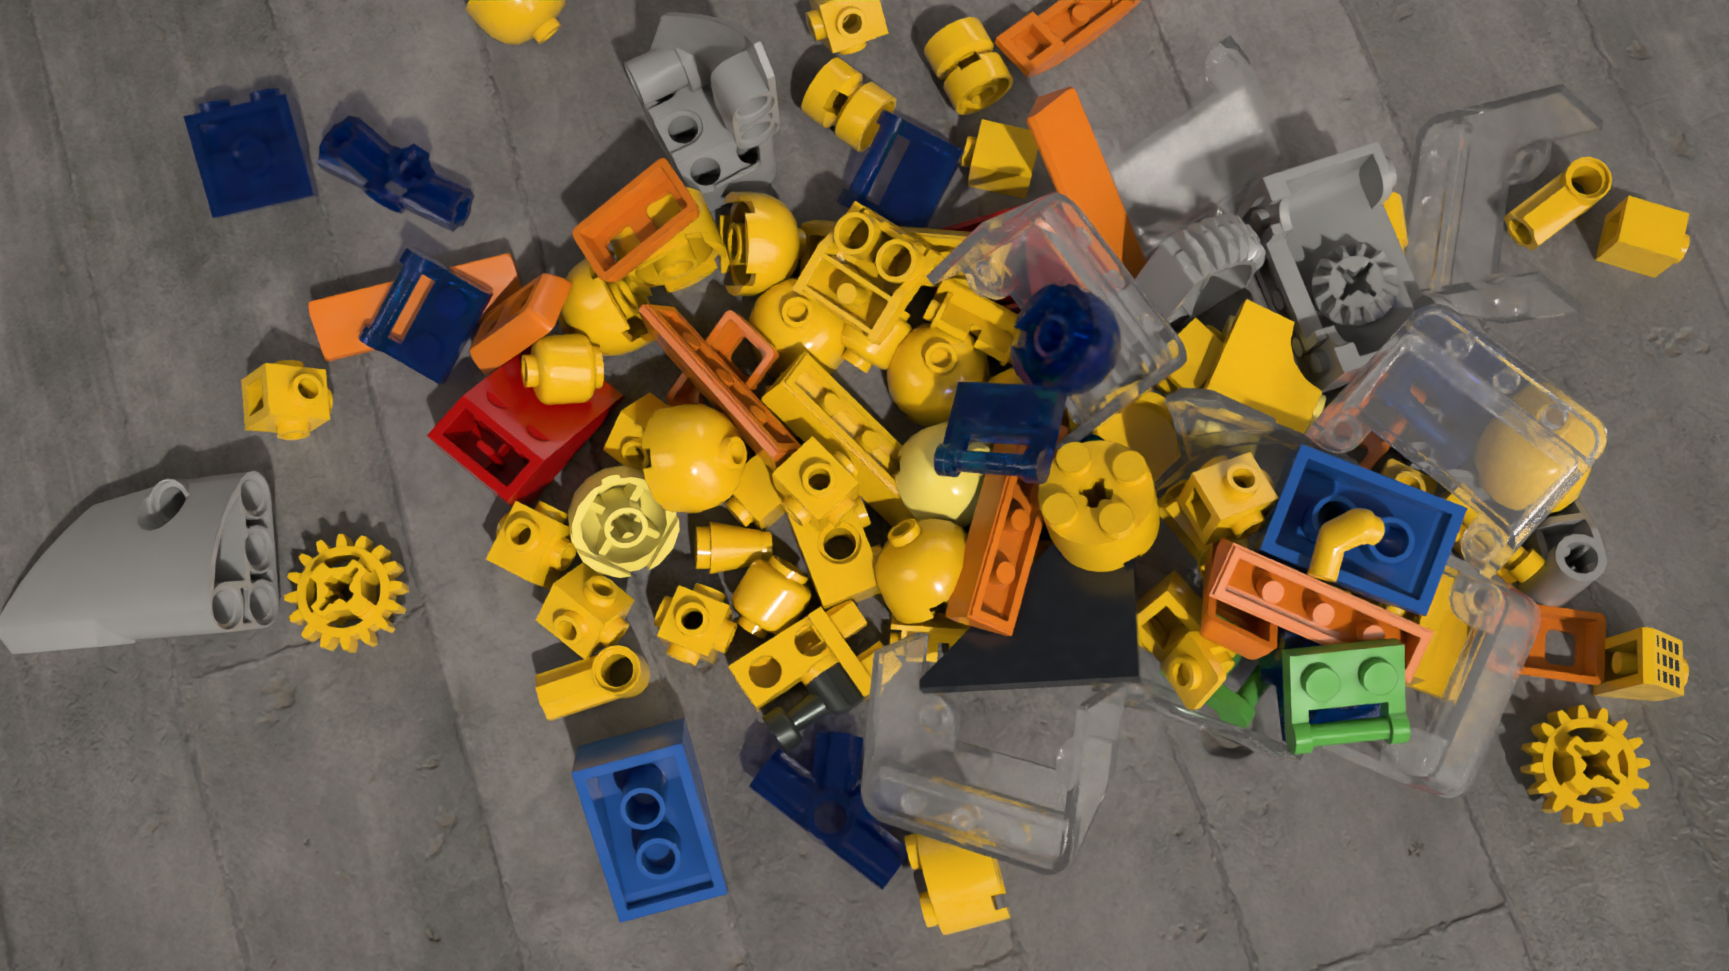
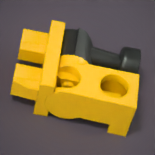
(820, 658)

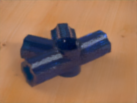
(393, 175)
(837, 783)

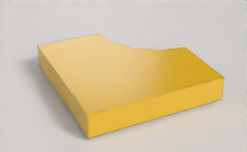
(1260, 368)

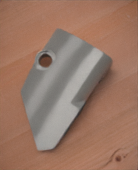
(719, 94)
(153, 567)

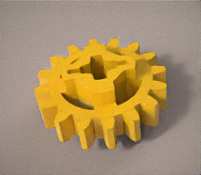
(331, 608)
(1609, 766)

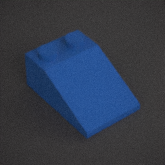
(1397, 570)
(650, 819)

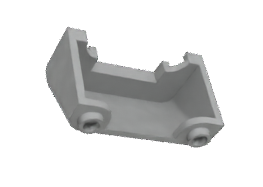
(1304, 218)

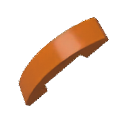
(1059, 32)

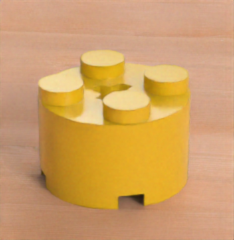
(680, 261)
(1100, 505)
(958, 883)

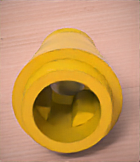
(729, 547)

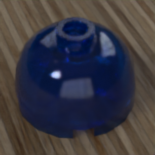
(1066, 339)

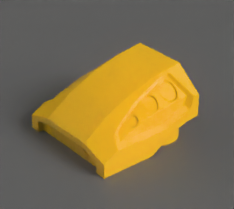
(867, 272)

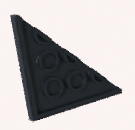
(1067, 633)

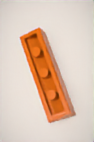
(1081, 171)
(342, 316)
(719, 384)
(999, 550)
(1307, 604)

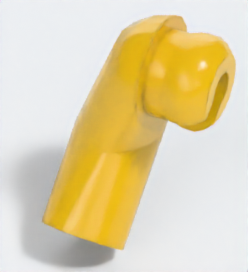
(1340, 535)

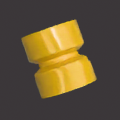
(965, 60)
(842, 101)

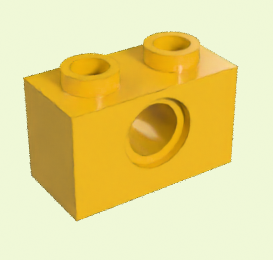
(842, 579)

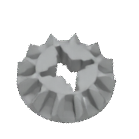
(1358, 308)

